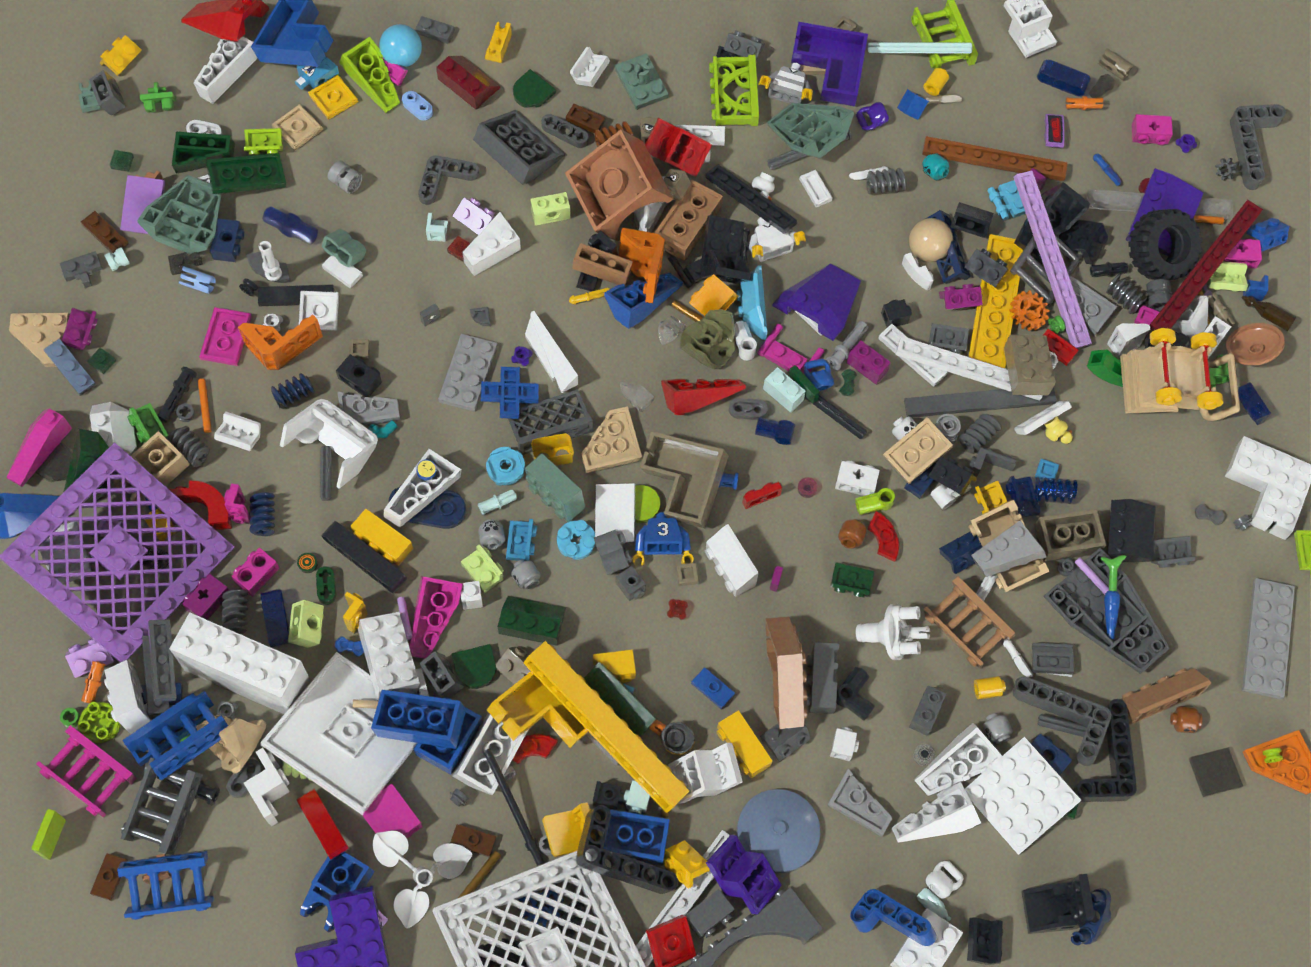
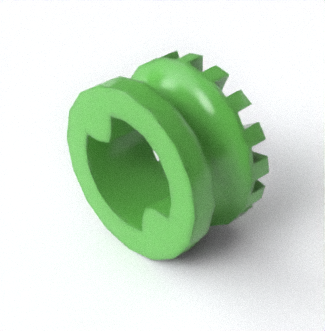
(1057, 324)
(64, 713)

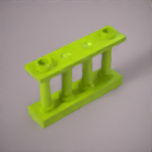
(956, 25)

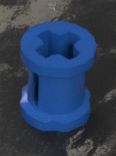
(729, 480)

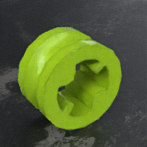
(1272, 755)

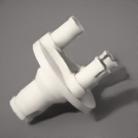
(894, 631)

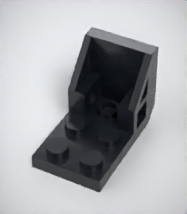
(1063, 209)
(722, 251)
(1058, 906)

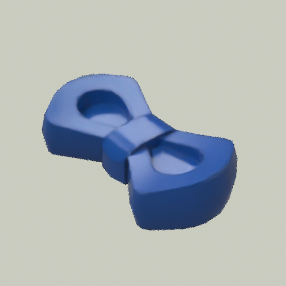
(343, 644)

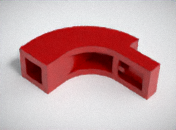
(210, 497)

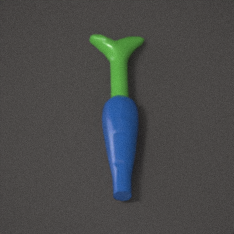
(1112, 597)

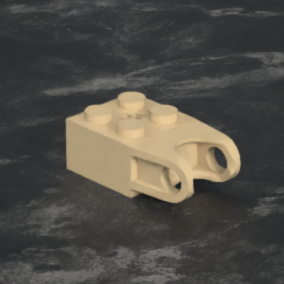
(160, 460)

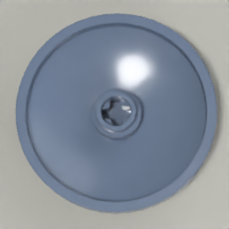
(781, 828)

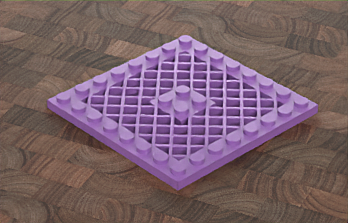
(116, 552)

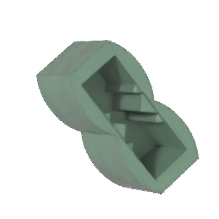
(344, 248)

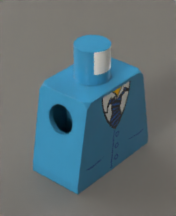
(314, 75)

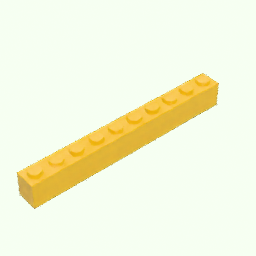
(606, 726)

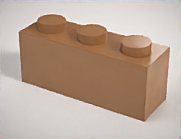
(602, 264)

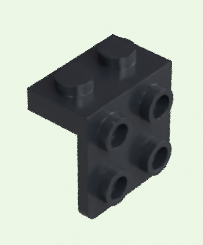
(1086, 237)

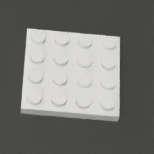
(1021, 795)

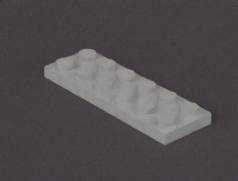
(1268, 638)

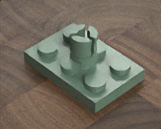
(641, 81)

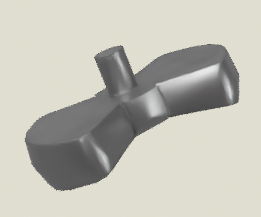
(1202, 512)

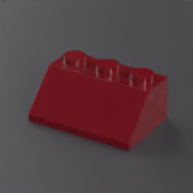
(466, 80)

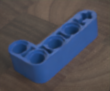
(880, 911)

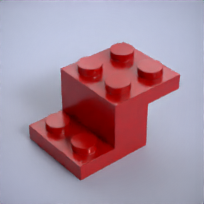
(677, 147)

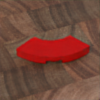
(886, 536)
(535, 745)

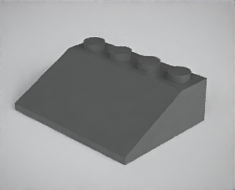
(517, 146)

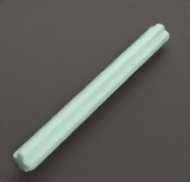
(919, 47)

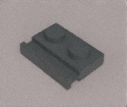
(1052, 658)

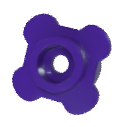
(1189, 139)
(527, 353)

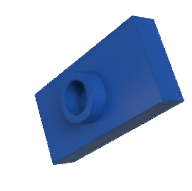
(713, 688)

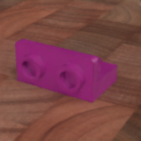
(78, 329)

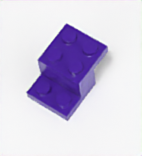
(743, 874)

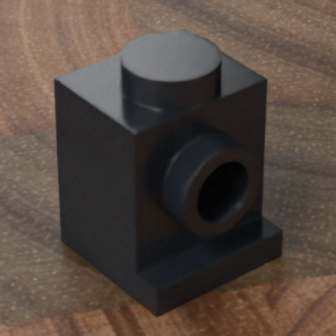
(600, 798)

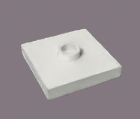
(321, 305)

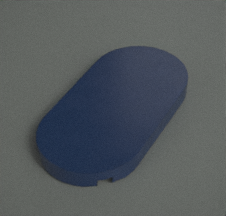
(443, 512)

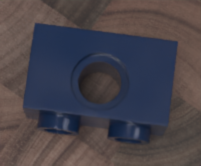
(226, 231)
(1060, 757)

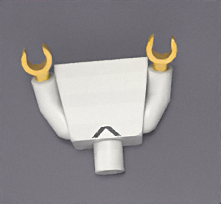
(770, 243)

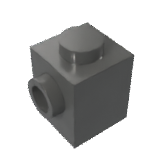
(631, 583)

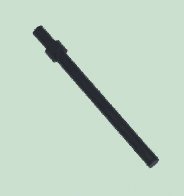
(531, 844)

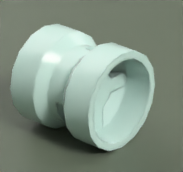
(116, 259)

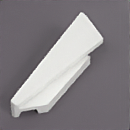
(550, 354)

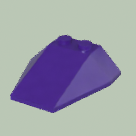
(823, 298)

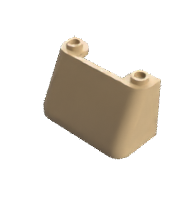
(990, 526)

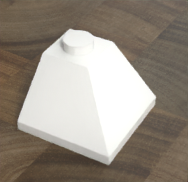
(1194, 318)

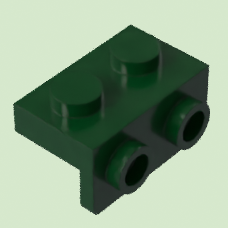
(852, 579)

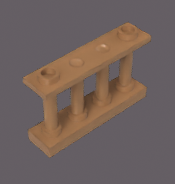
(974, 603)

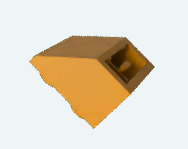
(713, 296)

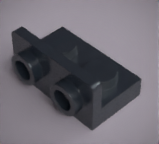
(603, 243)

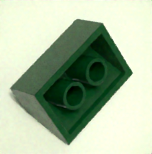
(531, 620)

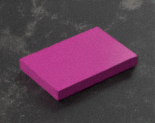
(223, 338)

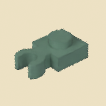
(87, 99)

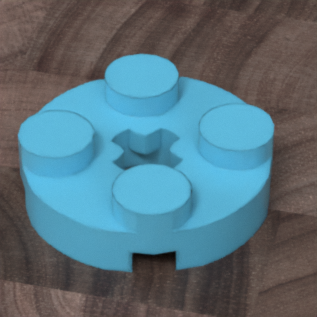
(502, 476)
(571, 549)

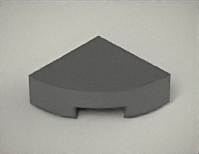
(481, 316)

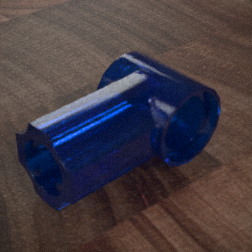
(779, 431)

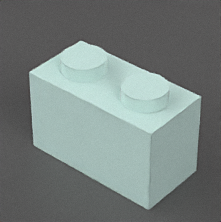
(784, 390)

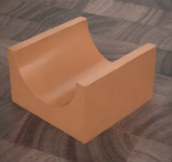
(617, 182)

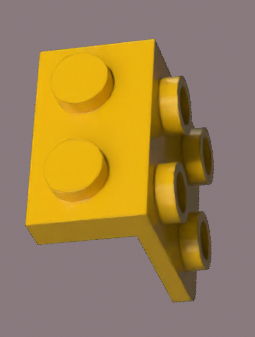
(565, 830)

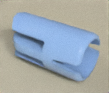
(201, 281)

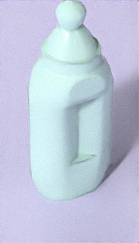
(933, 903)

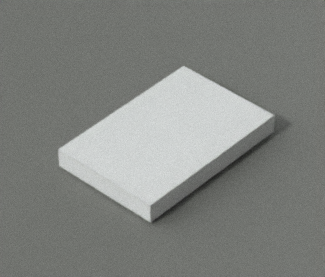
(615, 509)

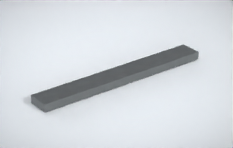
(971, 402)

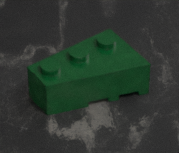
(194, 149)

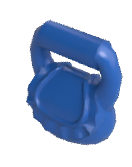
(820, 379)

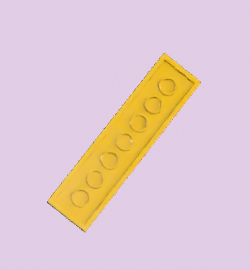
(993, 318)

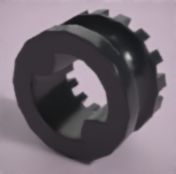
(248, 287)

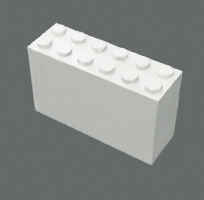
(239, 664)

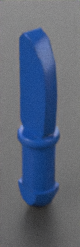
(1106, 168)

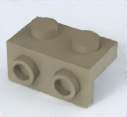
(512, 664)

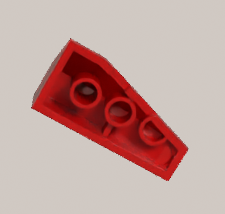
(688, 396)

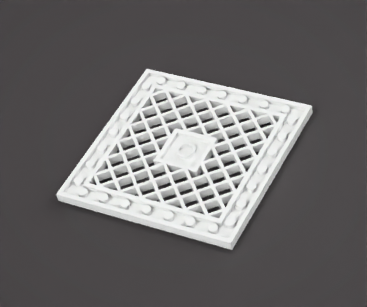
(550, 946)

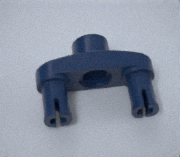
(1090, 931)

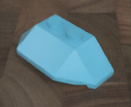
(753, 303)

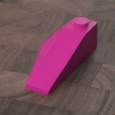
(38, 444)
(432, 613)

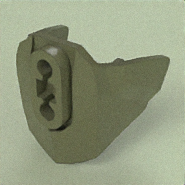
(716, 331)

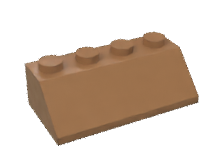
(1164, 694)

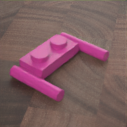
(783, 355)

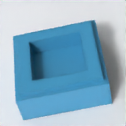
(1046, 469)

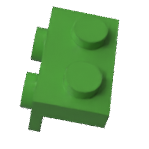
(146, 422)

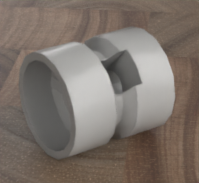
(345, 177)
(949, 426)

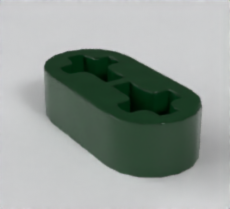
(321, 585)

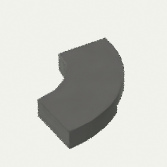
(256, 261)

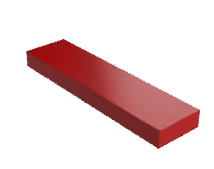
(322, 824)

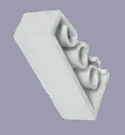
(224, 68)

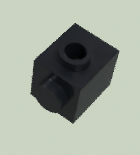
(896, 313)

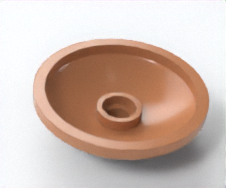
(1255, 343)

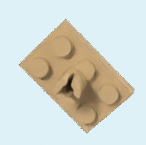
(918, 450)

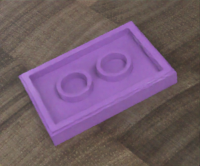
(138, 195)

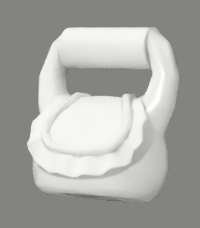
(940, 883)

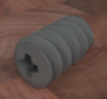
(885, 179)
(1125, 294)
(979, 432)
(189, 445)
(233, 610)

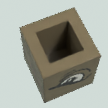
(646, 127)
(677, 183)

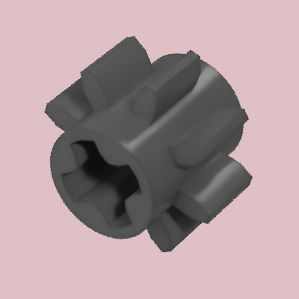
(1223, 171)

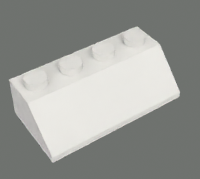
(474, 768)

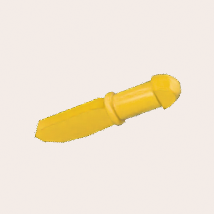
(588, 296)

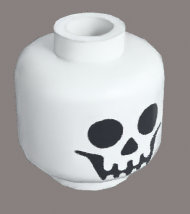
(903, 427)

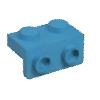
(520, 540)

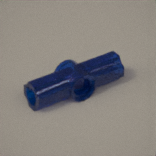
(290, 225)

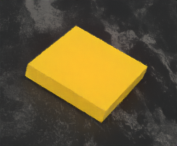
(333, 97)

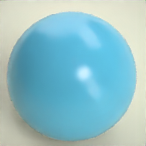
(400, 45)

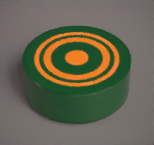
(307, 562)

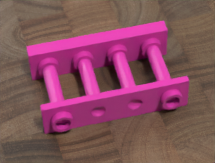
(90, 751)

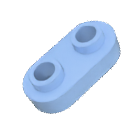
(416, 104)

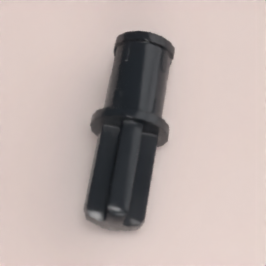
(1108, 269)

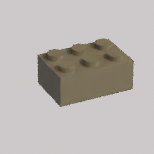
(1029, 365)
(1070, 534)

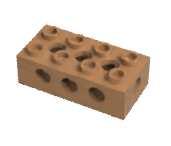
(688, 219)

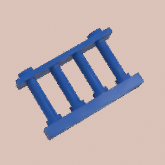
(190, 747)
(173, 865)

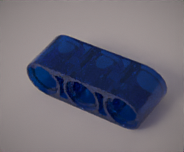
(1063, 77)
(275, 617)

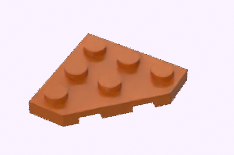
(1292, 770)

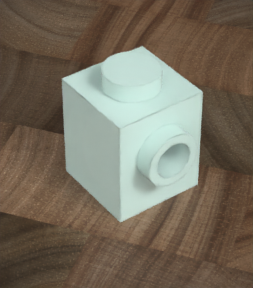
(636, 799)

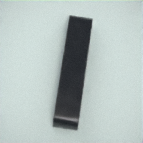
(364, 557)

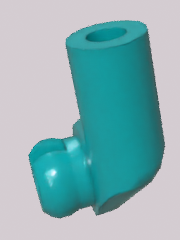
(383, 432)

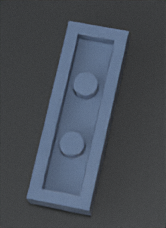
(69, 367)

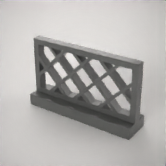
(572, 426)

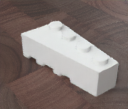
(418, 493)

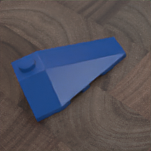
(629, 301)
(20, 511)

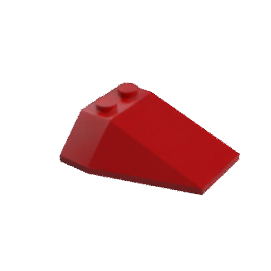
(224, 17)

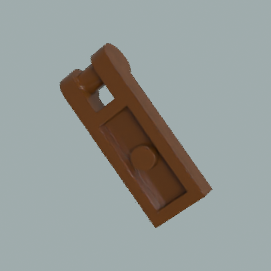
(104, 232)

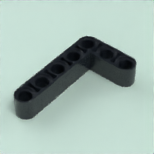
(1116, 759)
(618, 861)

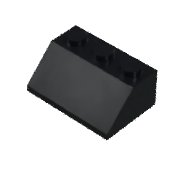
(1132, 530)

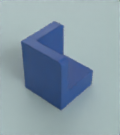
(912, 104)
(1257, 288)

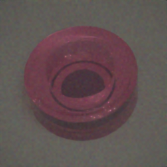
(807, 487)

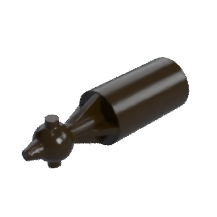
(1271, 312)

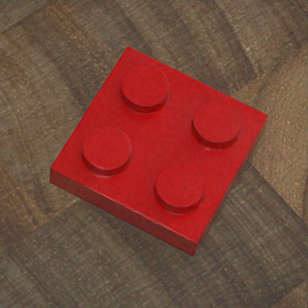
(671, 942)

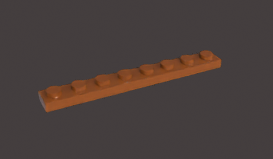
(994, 158)

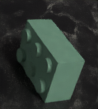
(554, 488)

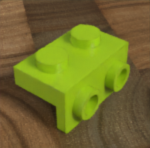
(263, 140)

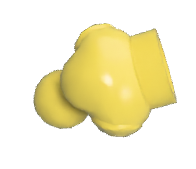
(1057, 428)

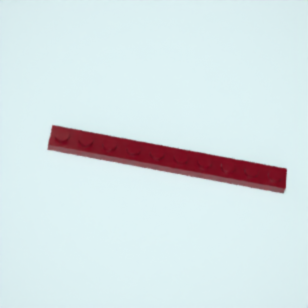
(1206, 266)

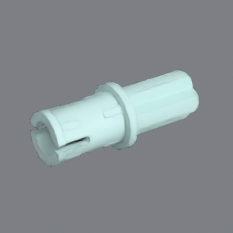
(497, 501)

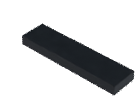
(287, 294)

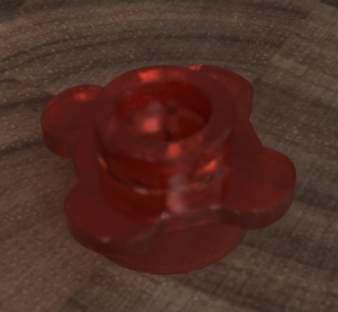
(682, 605)

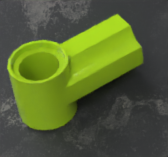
(873, 502)

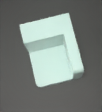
(436, 229)

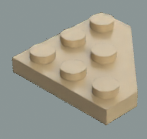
(38, 331)
(612, 443)

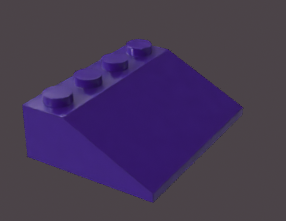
(1166, 192)

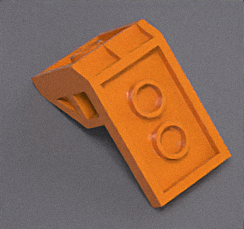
(647, 255)
(279, 353)

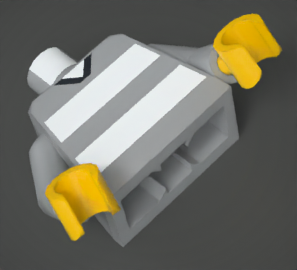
(787, 84)

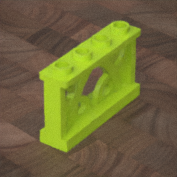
(748, 72)

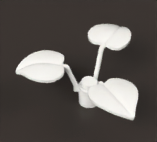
(409, 904)

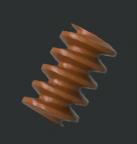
(601, 137)

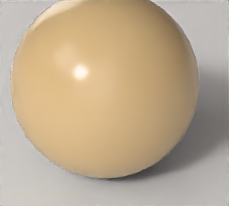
(930, 239)

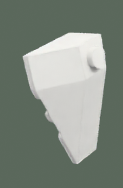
(963, 758)

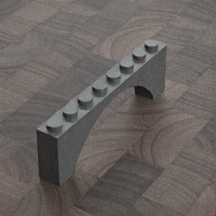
(781, 917)

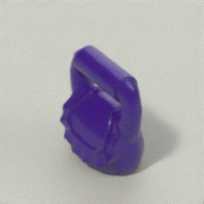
(876, 113)

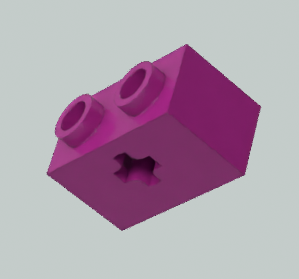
(868, 362)
(203, 607)

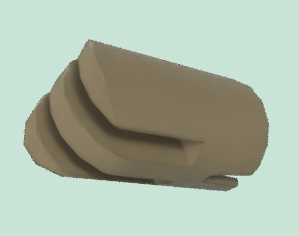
(1115, 64)

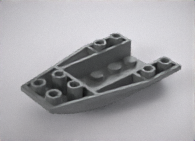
(1083, 608)

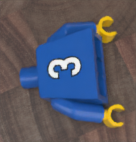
(662, 537)

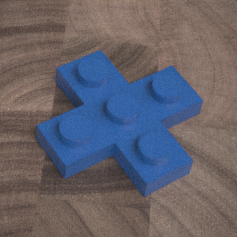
(509, 392)

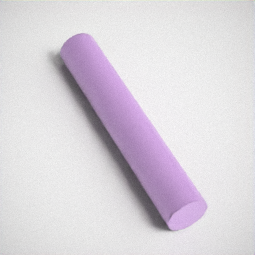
(1092, 575)
(404, 617)

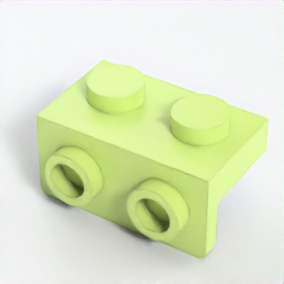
(1229, 277)

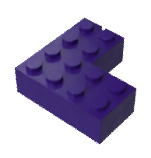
(836, 51)
(358, 935)

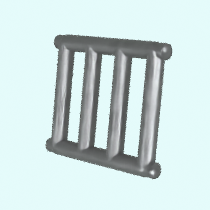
(1025, 256)

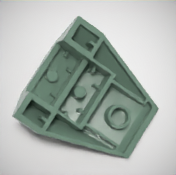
(812, 127)
(183, 216)

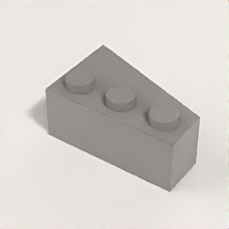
(1008, 550)

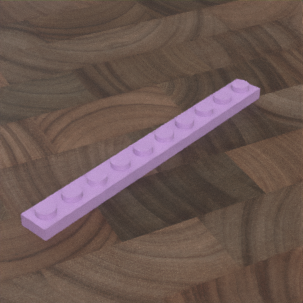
(1052, 259)

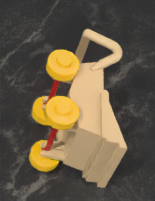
(1176, 376)

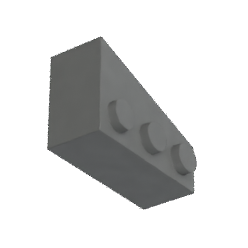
(822, 678)

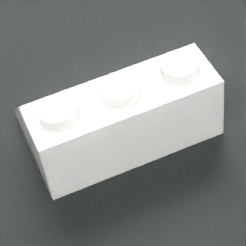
(731, 561)

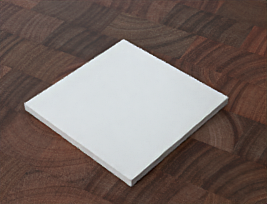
(335, 741)

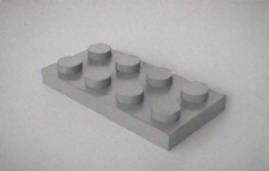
(467, 370)

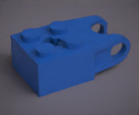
(329, 882)

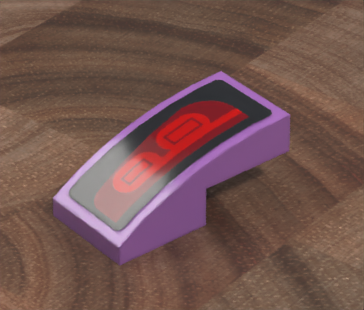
(1054, 130)

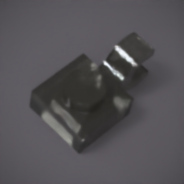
(179, 260)

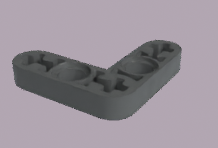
(442, 170)

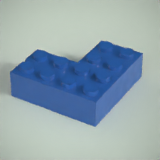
(292, 36)

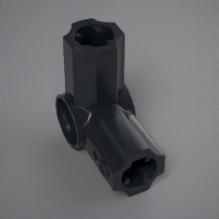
(855, 702)

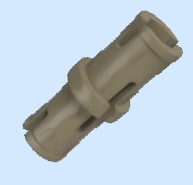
(1219, 310)

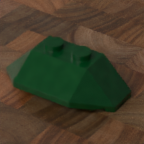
(86, 450)

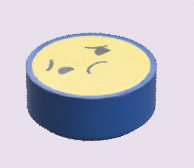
(426, 469)

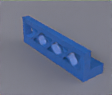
(134, 748)

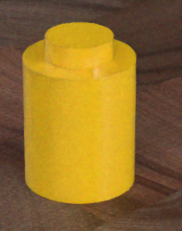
(936, 81)
(989, 687)

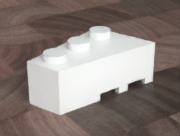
(126, 696)

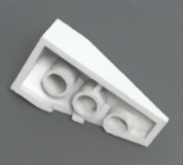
(945, 815)

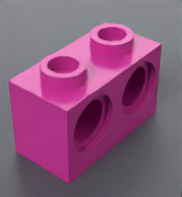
(259, 575)

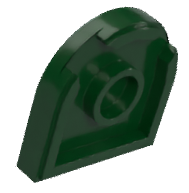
(532, 90)
(475, 666)

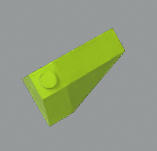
(367, 69)

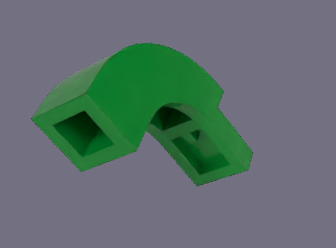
(1105, 366)

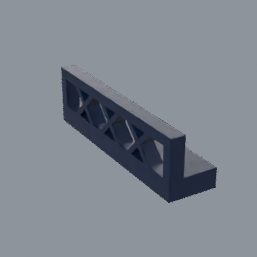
(955, 253)

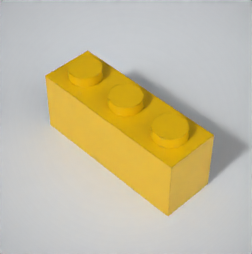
(381, 537)
(746, 745)

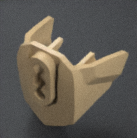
(237, 742)

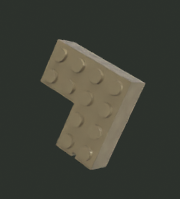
(695, 475)

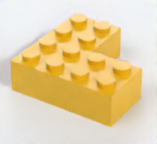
(528, 703)

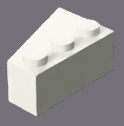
(491, 245)

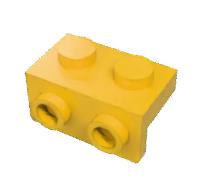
(120, 55)
(990, 496)
(355, 611)
(685, 862)

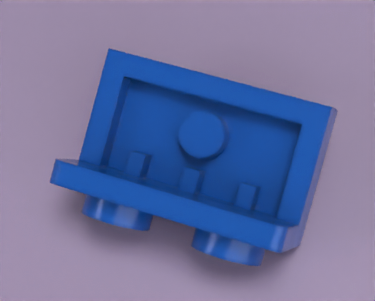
(1270, 233)

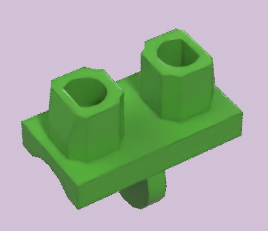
(158, 95)

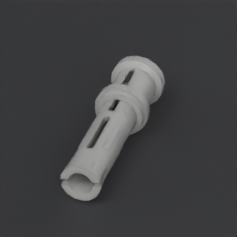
(842, 351)

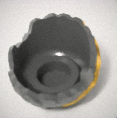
(677, 738)

